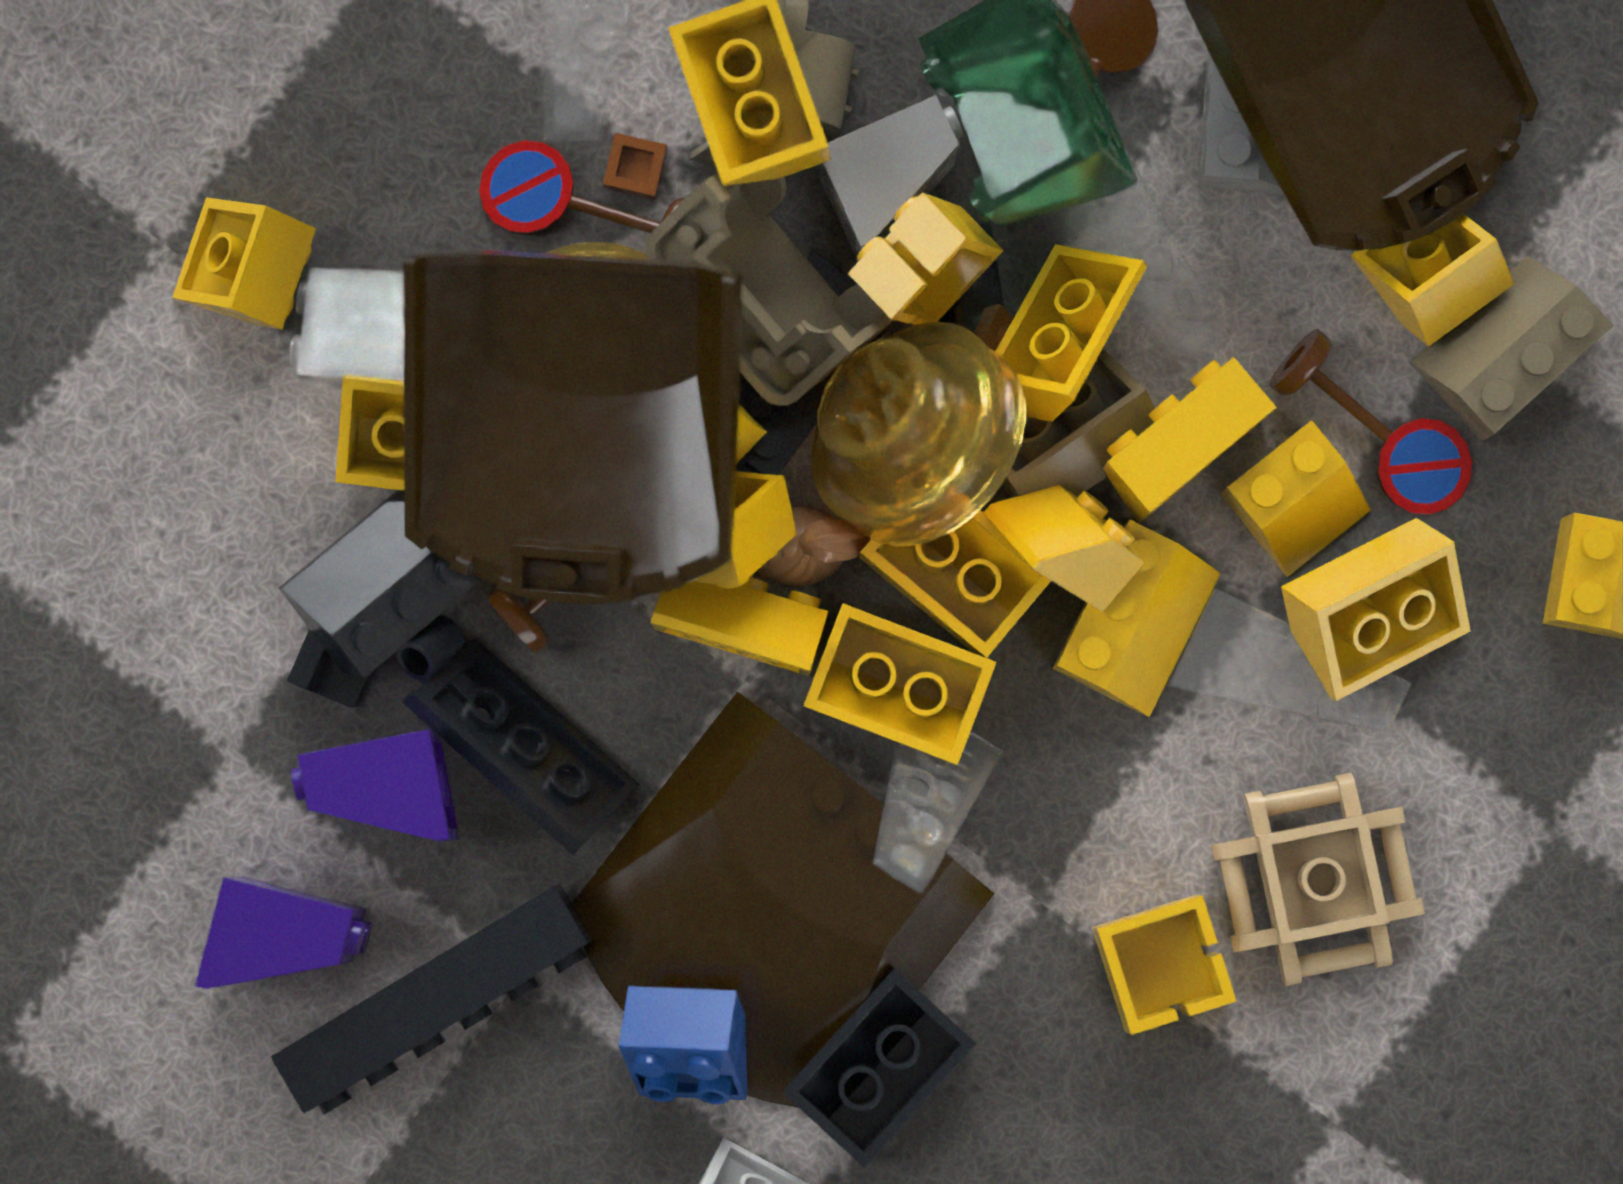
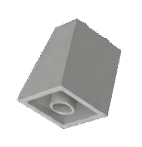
(887, 165)

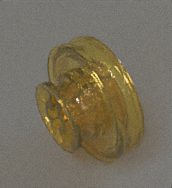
(917, 433)

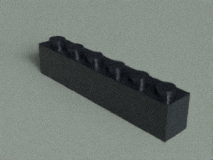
(431, 999)

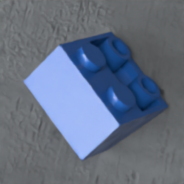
(685, 1043)

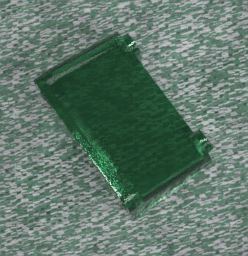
(1028, 109)

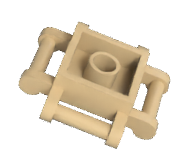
(1319, 879)

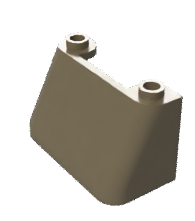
(790, 316)

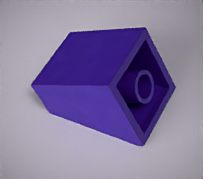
(382, 783)
(277, 932)

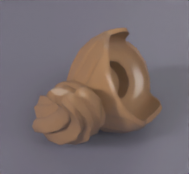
(815, 550)

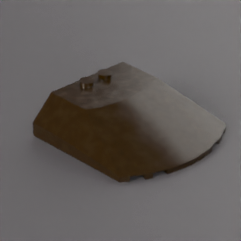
(1372, 108)
(571, 420)
(767, 886)

